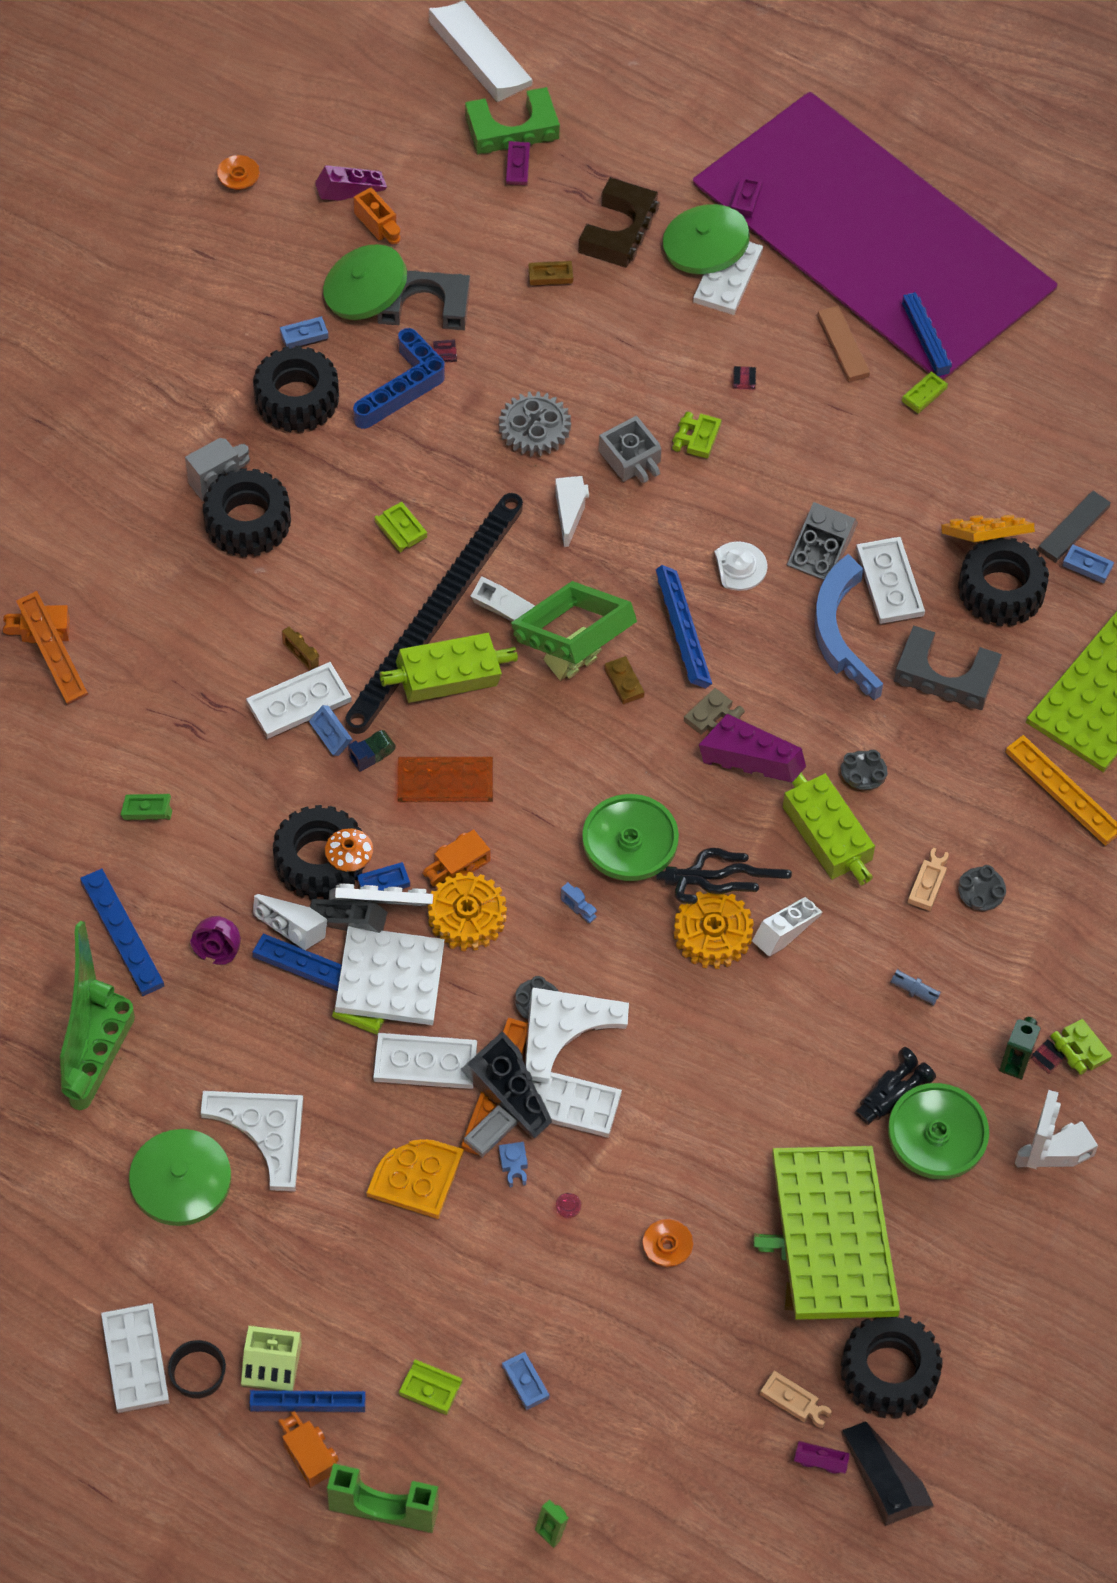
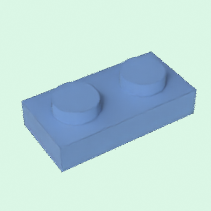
(304, 332)
(1088, 564)
(330, 730)
(525, 1380)

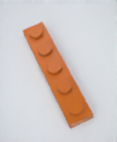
(52, 647)

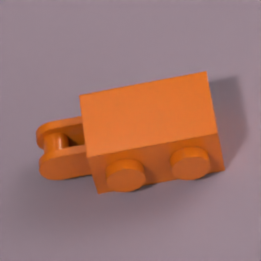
(377, 216)
(16, 624)
(462, 856)
(307, 1449)

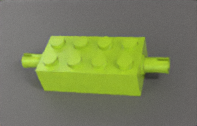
(448, 667)
(829, 827)

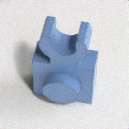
(575, 900)
(514, 1160)

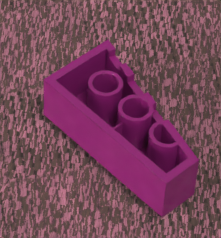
(751, 749)

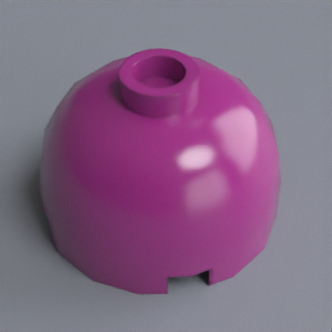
(216, 939)

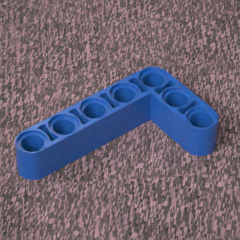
(425, 374)

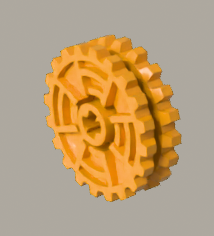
(467, 928)
(723, 943)

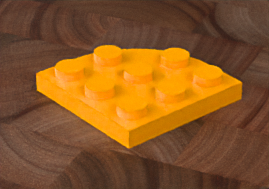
(988, 528)
(416, 1176)

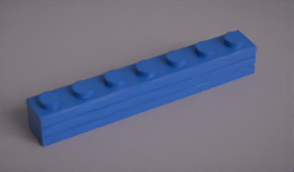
(927, 334)
(308, 1401)

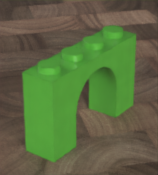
(492, 136)
(352, 1497)

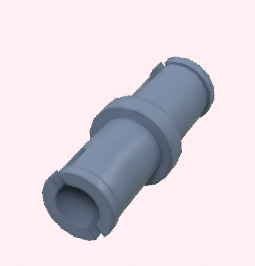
(915, 987)

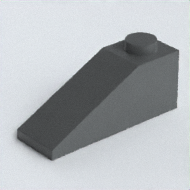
(351, 913)

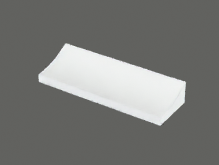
(479, 50)

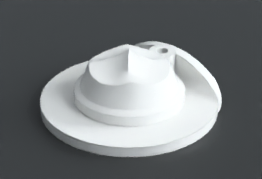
(740, 565)

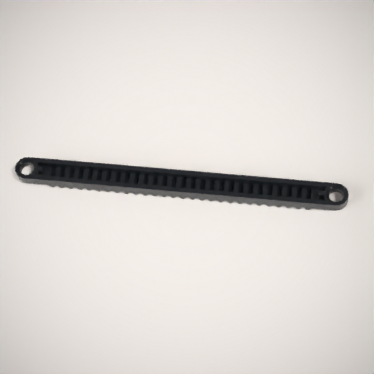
(437, 606)

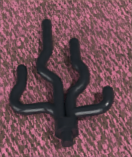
(696, 876)

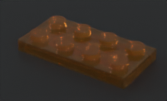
(445, 779)

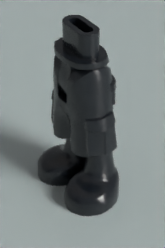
(890, 1088)

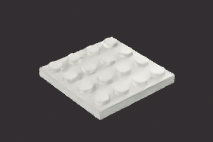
(390, 976)

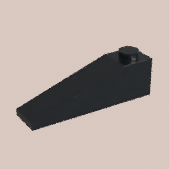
(506, 1082)
(890, 1481)

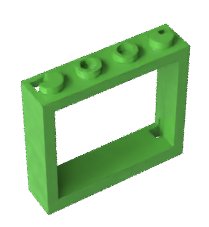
(617, 617)

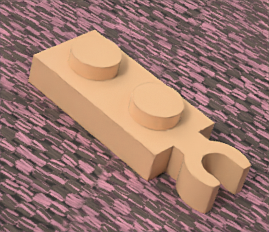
(928, 881)
(794, 1399)

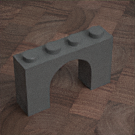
(450, 288)
(967, 689)

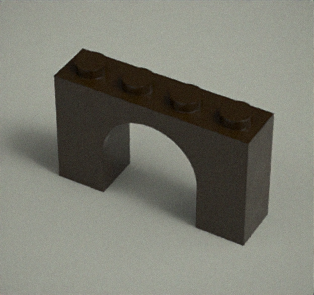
(621, 245)

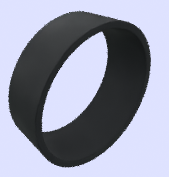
(190, 1347)

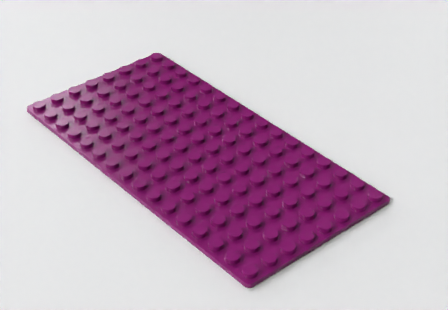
(876, 232)

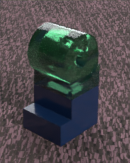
(371, 750)

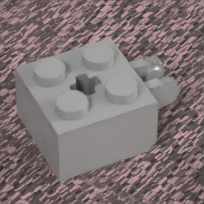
(631, 450)
(213, 461)

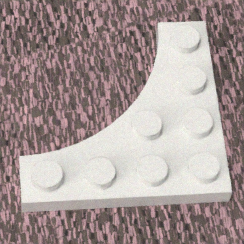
(559, 1019)
(269, 1121)

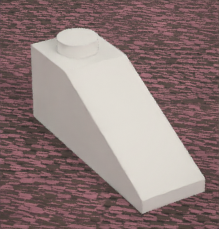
(570, 500)

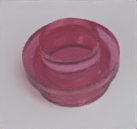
(568, 1205)

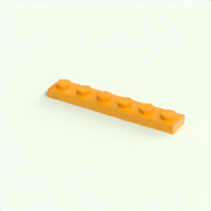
(1063, 789)

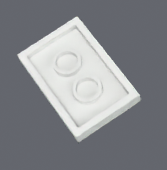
(1044, 1130)

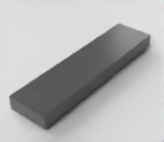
(1074, 526)

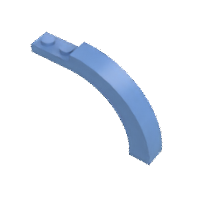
(838, 655)

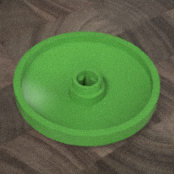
(706, 239)
(365, 282)
(630, 837)
(938, 1131)
(180, 1177)

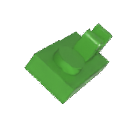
(146, 807)
(768, 1242)
(551, 1523)

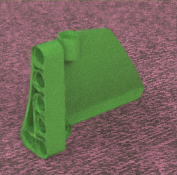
(89, 1028)

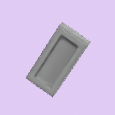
(490, 1131)

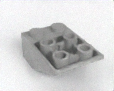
(822, 541)

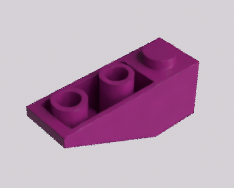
(345, 183)

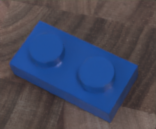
(385, 877)

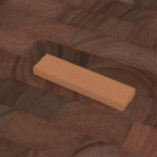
(843, 343)

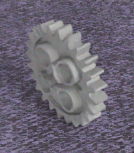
(535, 418)

